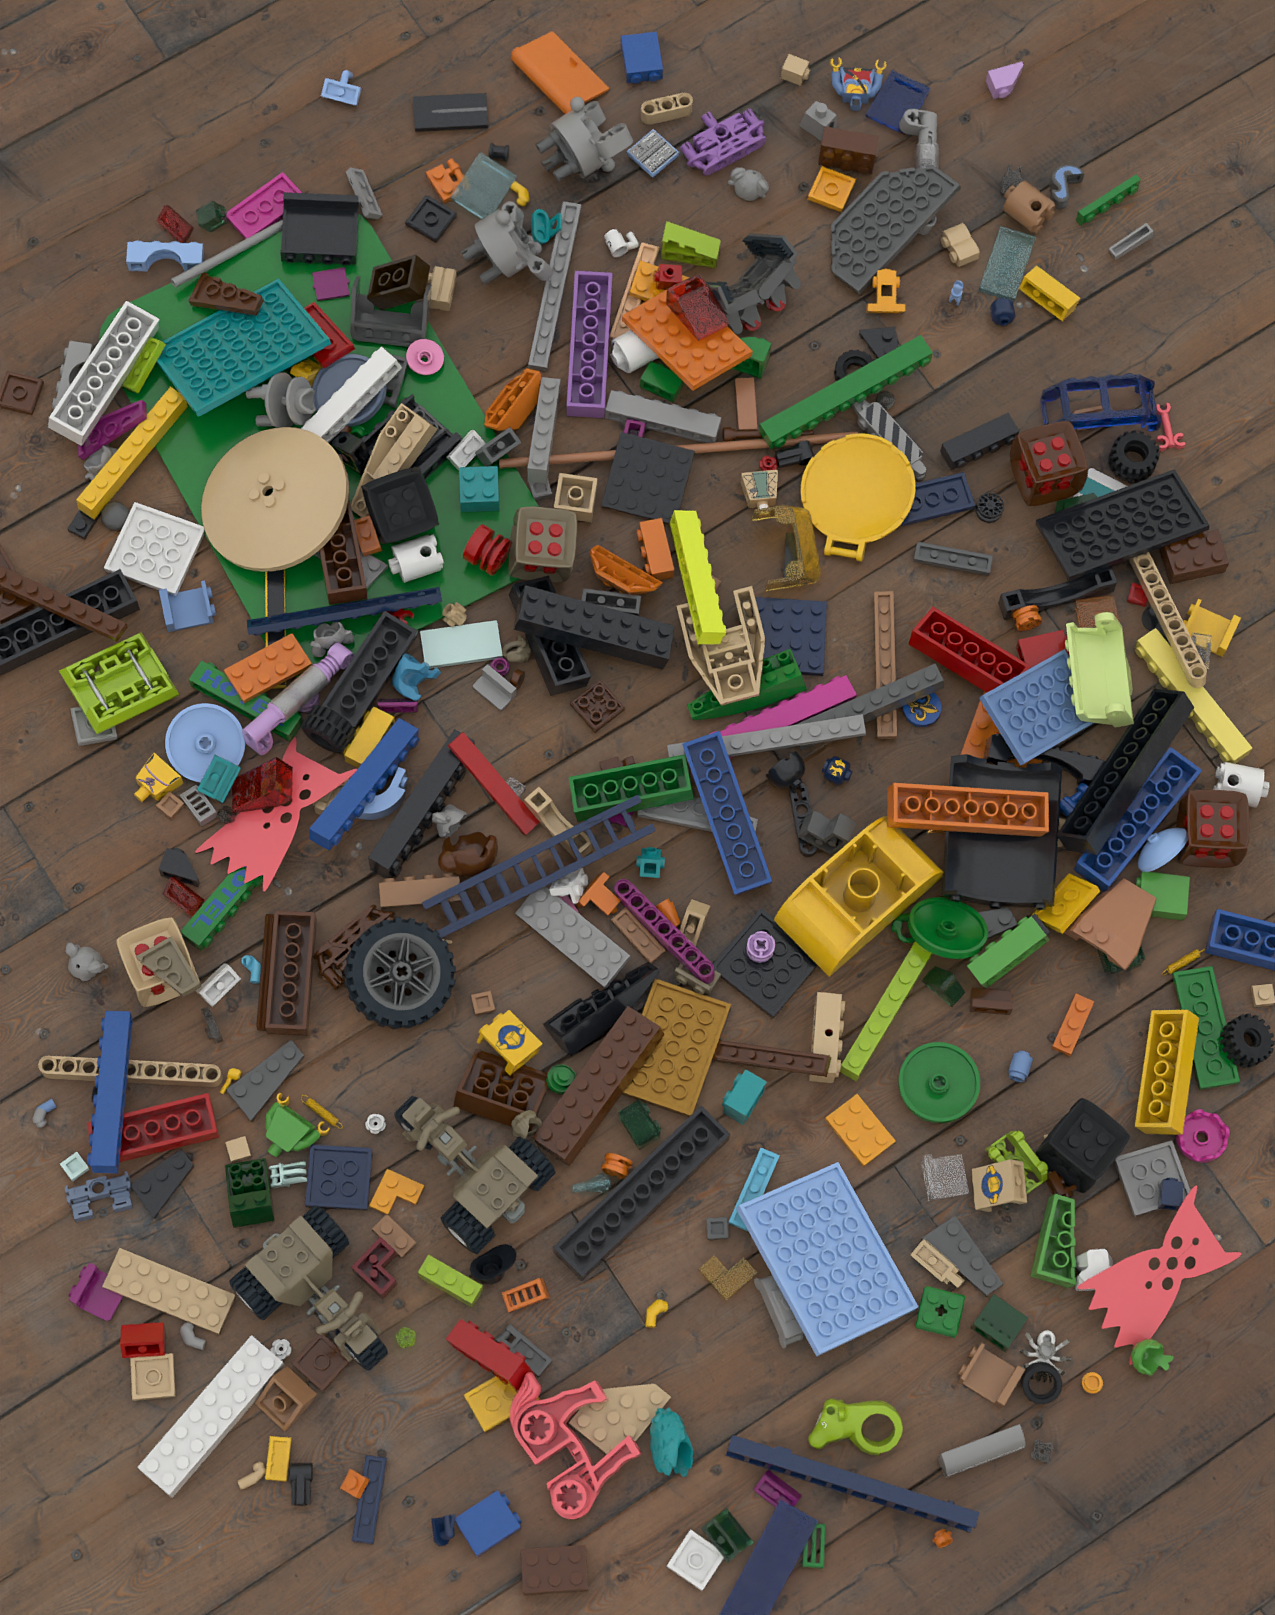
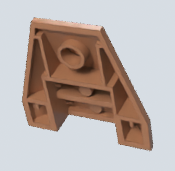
(1115, 922)

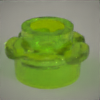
(405, 1331)

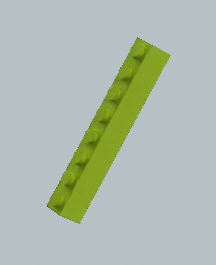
(885, 1012)

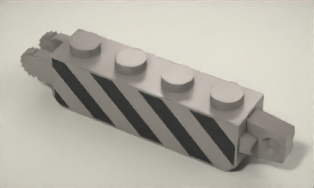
(879, 423)

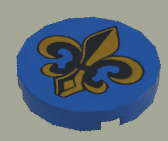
(923, 711)

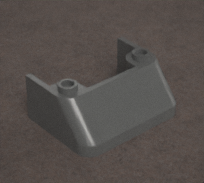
(388, 326)

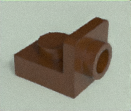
(1056, 1185)

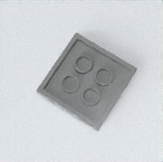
(1144, 1171)

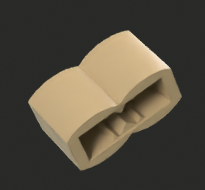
(960, 245)

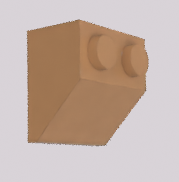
(285, 1398)

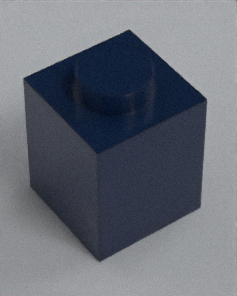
(1170, 1194)

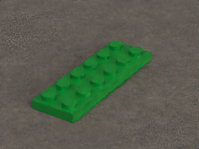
(1200, 995)

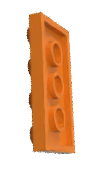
(267, 668)

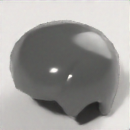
(114, 515)

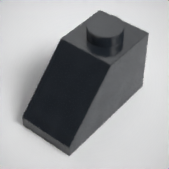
(177, 864)

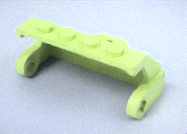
(1100, 672)

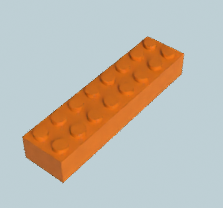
(967, 809)

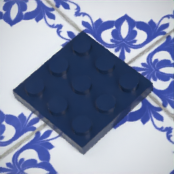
(339, 1177)

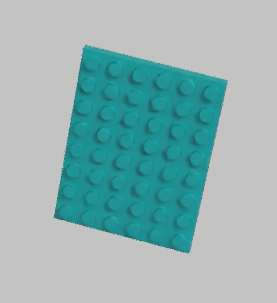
(240, 350)

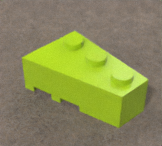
(689, 246)

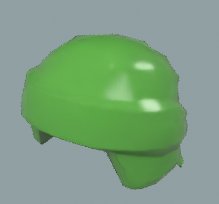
(1148, 1356)

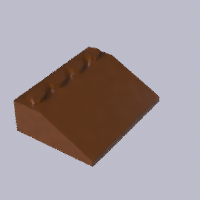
(496, 1094)

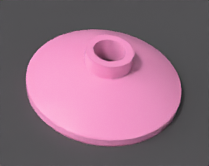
(424, 349)

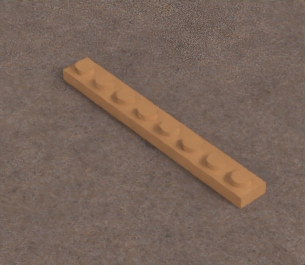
(885, 657)

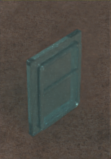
(483, 186)

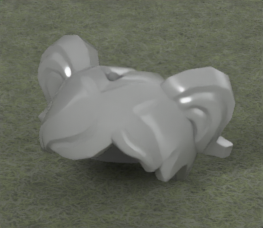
(748, 184)
(98, 460)
(327, 635)
(448, 820)
(88, 960)

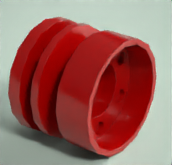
(487, 549)

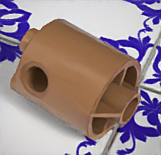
(1028, 206)

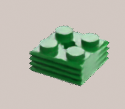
(928, 1318)

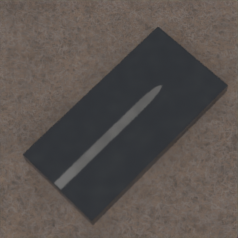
(450, 112)

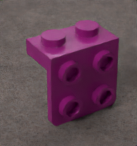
(91, 1296)

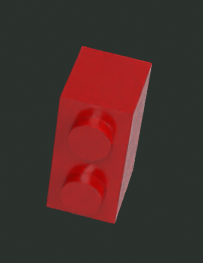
(143, 1340)

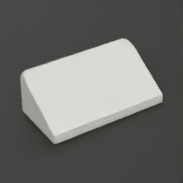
(218, 984)

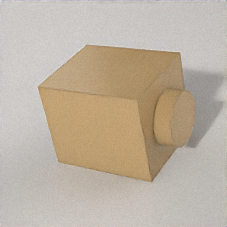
(795, 70)

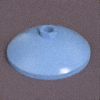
(1161, 848)

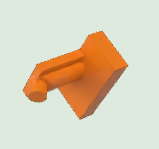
(599, 895)

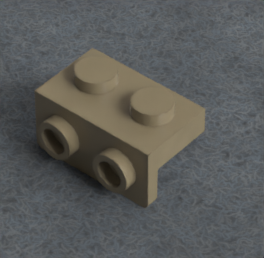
(685, 977)

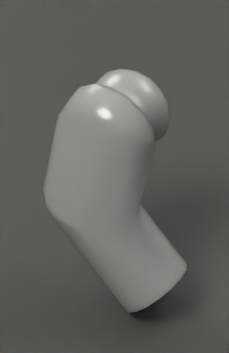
(189, 1338)

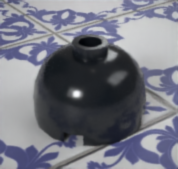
(787, 772)

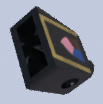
(348, 447)

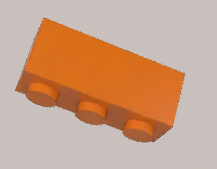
(655, 549)

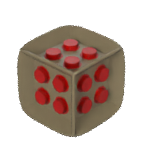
(543, 543)

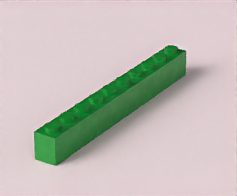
(845, 392)

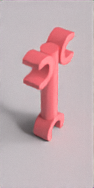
(1168, 439)

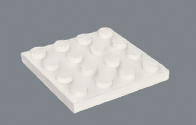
(155, 548)

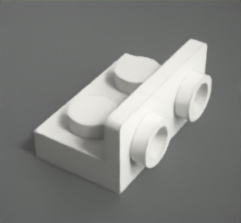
(571, 884)

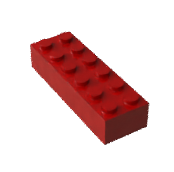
(964, 651)
(167, 1127)

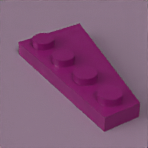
(112, 426)

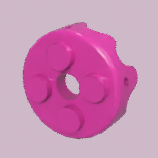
(1215, 1131)

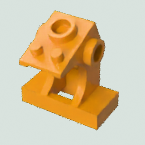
(885, 304)

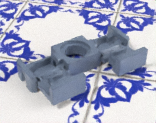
(115, 1185)

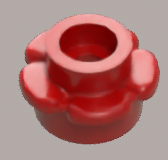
(767, 459)

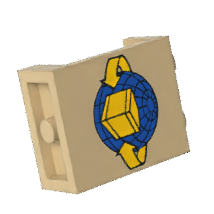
(999, 1184)

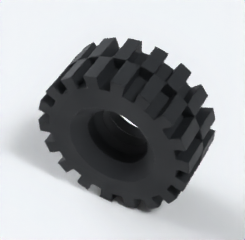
(1237, 1047)

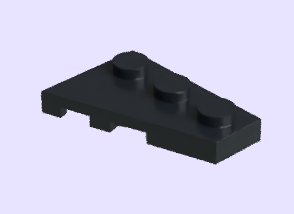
(161, 1182)

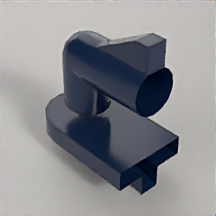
(443, 1529)

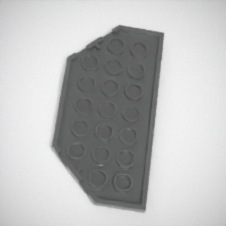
(886, 221)

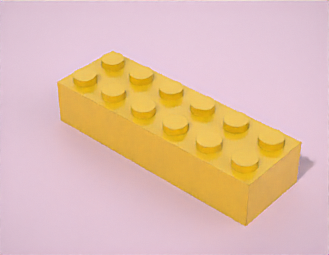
(1167, 1072)

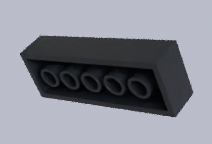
(558, 662)
(370, 669)

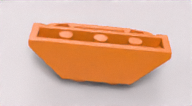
(514, 402)
(621, 574)

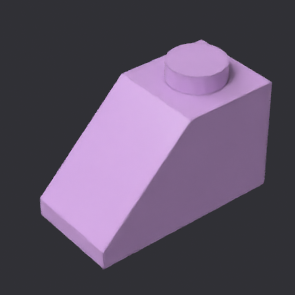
(1003, 79)

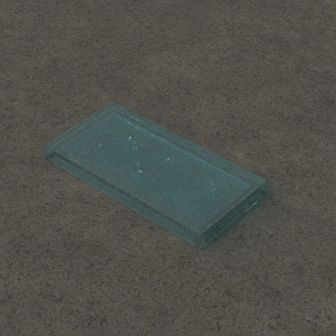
(1007, 263)

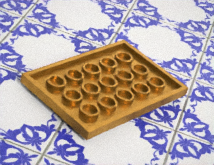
(682, 1058)

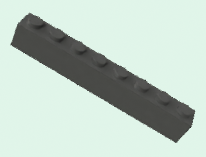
(886, 698)

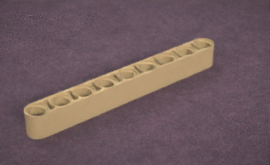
(1170, 620)
(139, 1076)

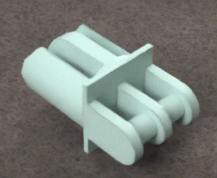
(288, 1174)

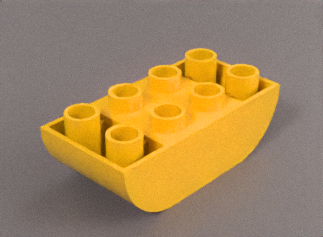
(856, 894)

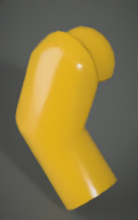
(522, 192)
(653, 1310)

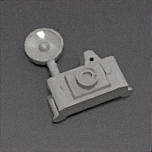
(779, 1310)

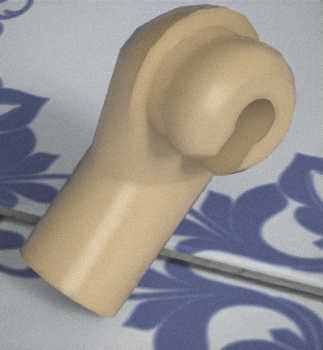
(259, 1472)

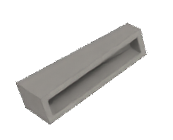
(1131, 241)

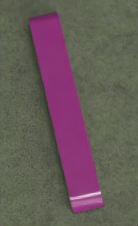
(661, 922)

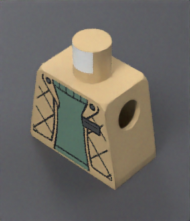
(760, 488)

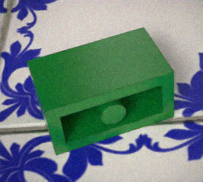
(661, 382)

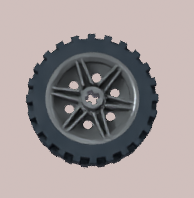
(367, 986)

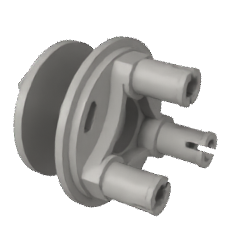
(286, 401)

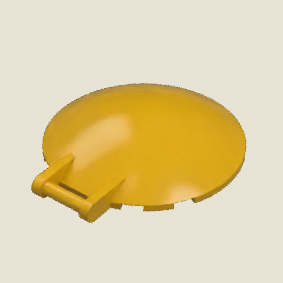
(857, 491)

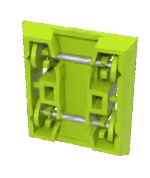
(119, 687)

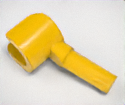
(234, 1074)

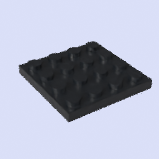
(647, 477)
(770, 982)

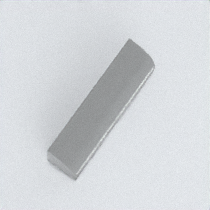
(982, 1451)

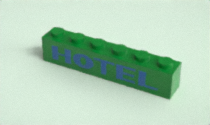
(217, 686)
(219, 908)

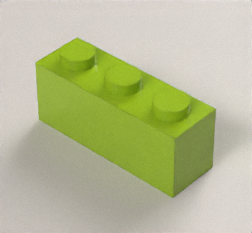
(450, 1281)

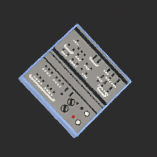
(653, 153)

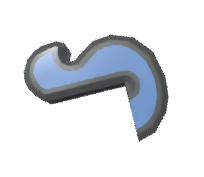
(1059, 183)

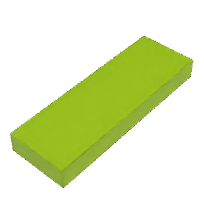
(144, 365)

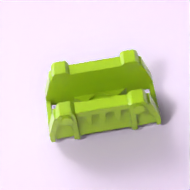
(1022, 1153)

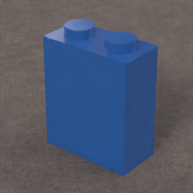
(641, 57)
(488, 1523)

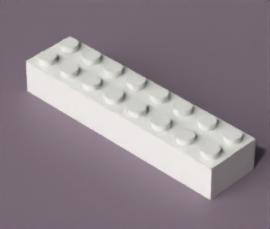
(103, 373)
(211, 1416)

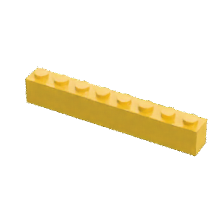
(131, 453)

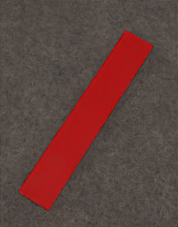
(493, 783)

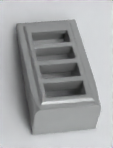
(205, 818)

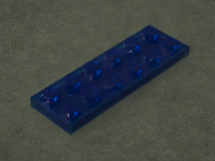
(771, 1562)

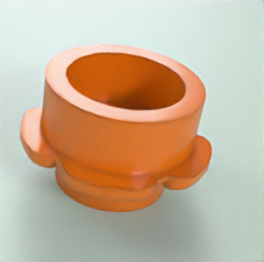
(942, 1538)

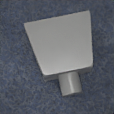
(817, 118)

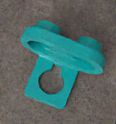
(542, 227)

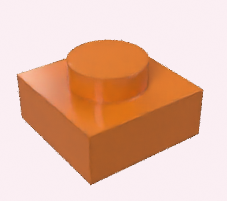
(354, 1483)

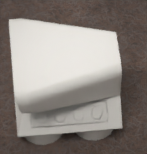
(1090, 1264)

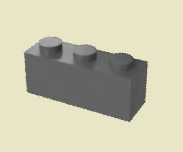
(618, 601)

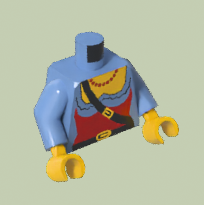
(856, 84)

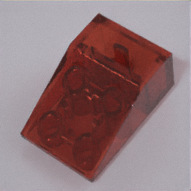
(696, 307)
(263, 787)

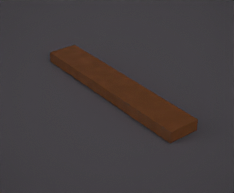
(772, 1058)

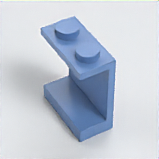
(188, 608)

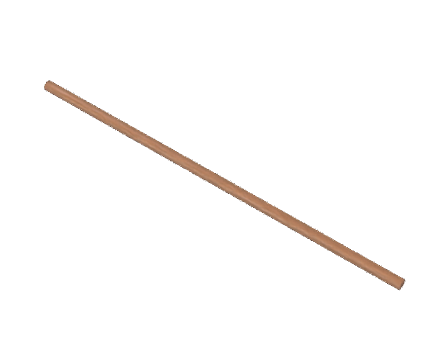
(698, 448)

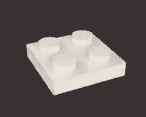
(695, 1560)

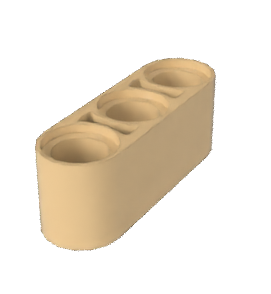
(675, 111)

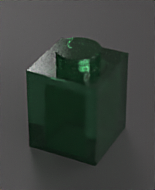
(211, 216)

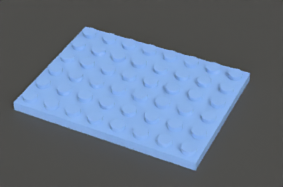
(827, 1258)

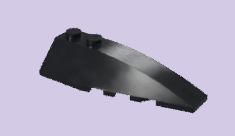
(588, 1019)

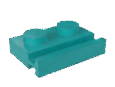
(218, 778)

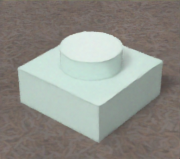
(74, 1166)

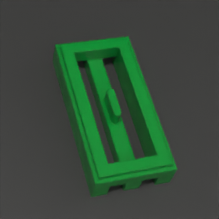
(812, 1564)

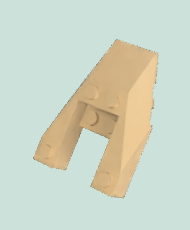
(736, 663)

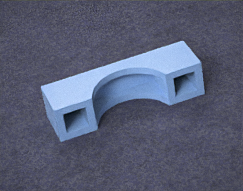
(143, 254)

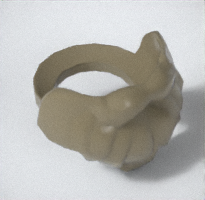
(521, 655)
(521, 1124)

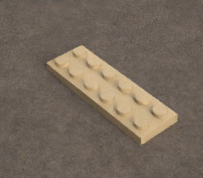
(169, 1291)

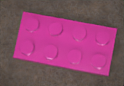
(262, 207)

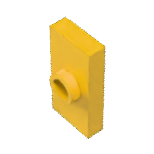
(278, 1459)

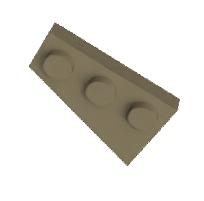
(170, 966)

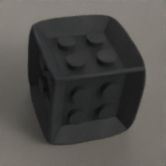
(400, 505)
(1083, 1145)

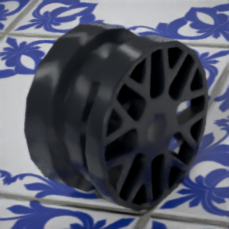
(989, 508)

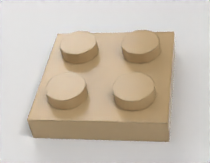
(153, 1377)

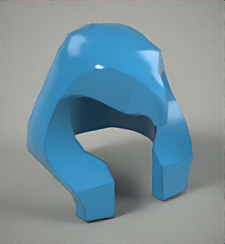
(411, 673)

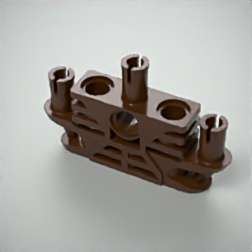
(342, 942)

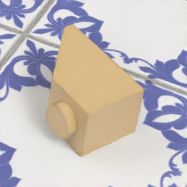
(694, 921)

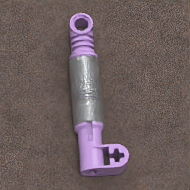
(292, 698)

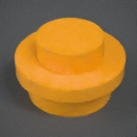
(1092, 1382)

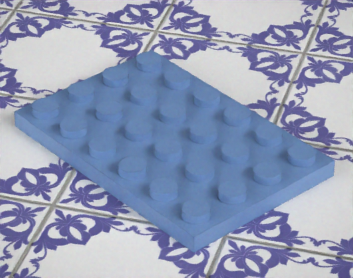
(1035, 708)

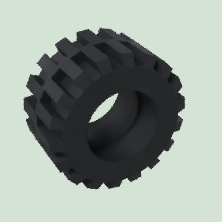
(1136, 443)
(328, 729)

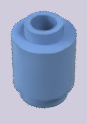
(1020, 1066)

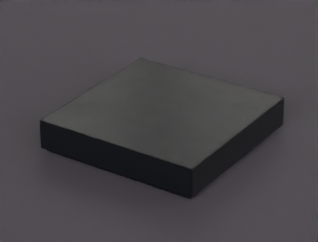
(431, 218)

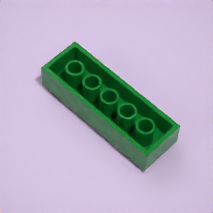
(654, 781)

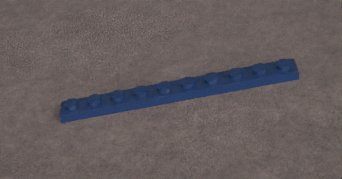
(346, 610)

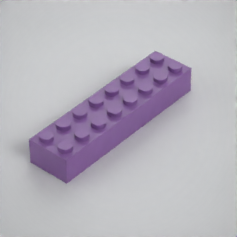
(589, 344)

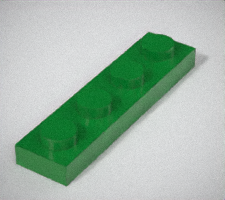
(1103, 203)

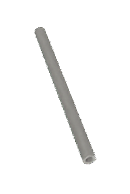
(227, 254)

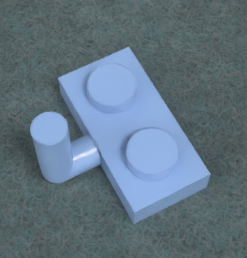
(341, 90)

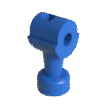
(1067, 804)

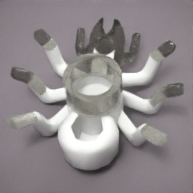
(1044, 1352)

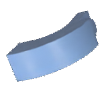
(389, 800)

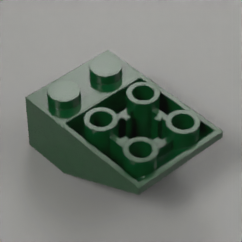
(249, 1193)

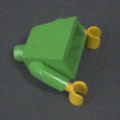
(289, 1129)

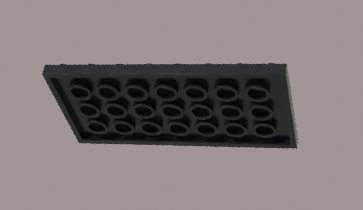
(1122, 525)

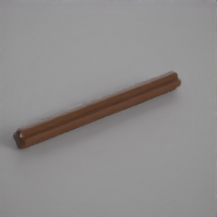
(265, 970)

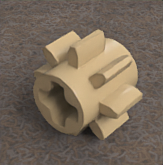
(454, 614)

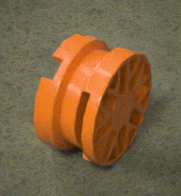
(1027, 618)
(616, 1165)

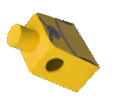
(156, 779)

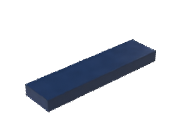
(369, 1502)

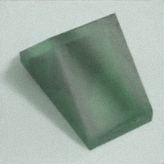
(944, 985)

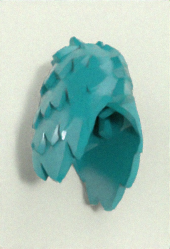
(670, 1443)

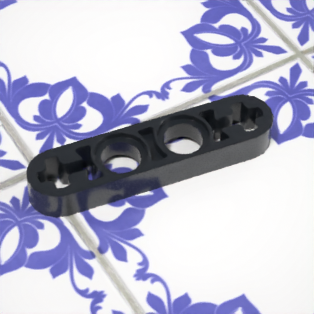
(798, 819)

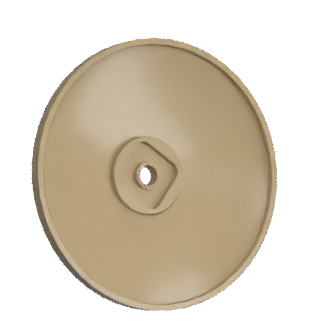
(292, 521)

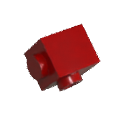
(667, 276)

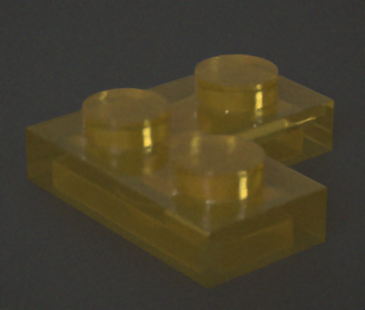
(727, 1281)

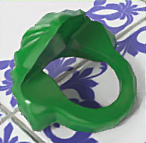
(896, 927)

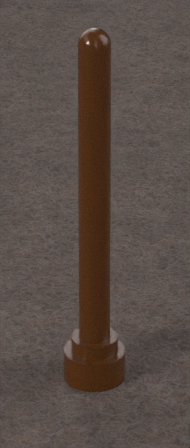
(730, 434)

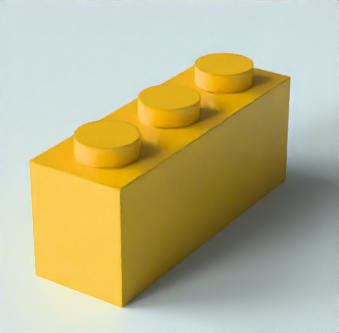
(1049, 293)
(367, 737)

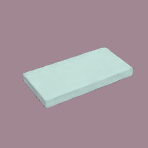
(461, 644)

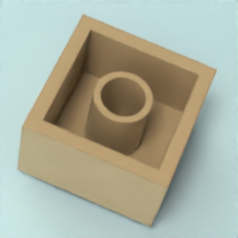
(576, 495)

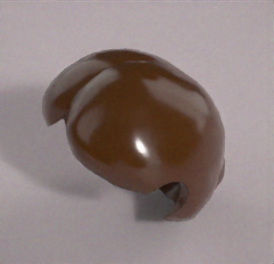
(469, 855)

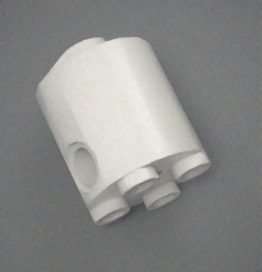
(631, 352)
(409, 559)
(1244, 780)

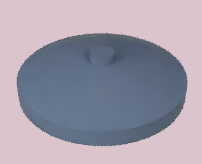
(334, 377)

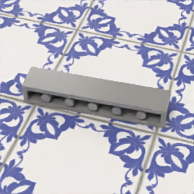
(663, 417)
(544, 430)

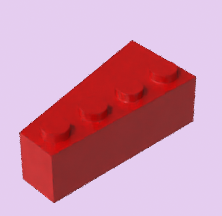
(489, 1354)

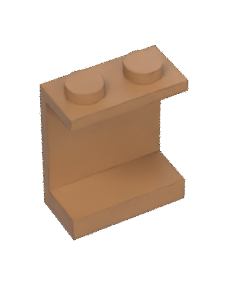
(990, 1376)

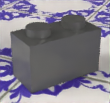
(498, 447)

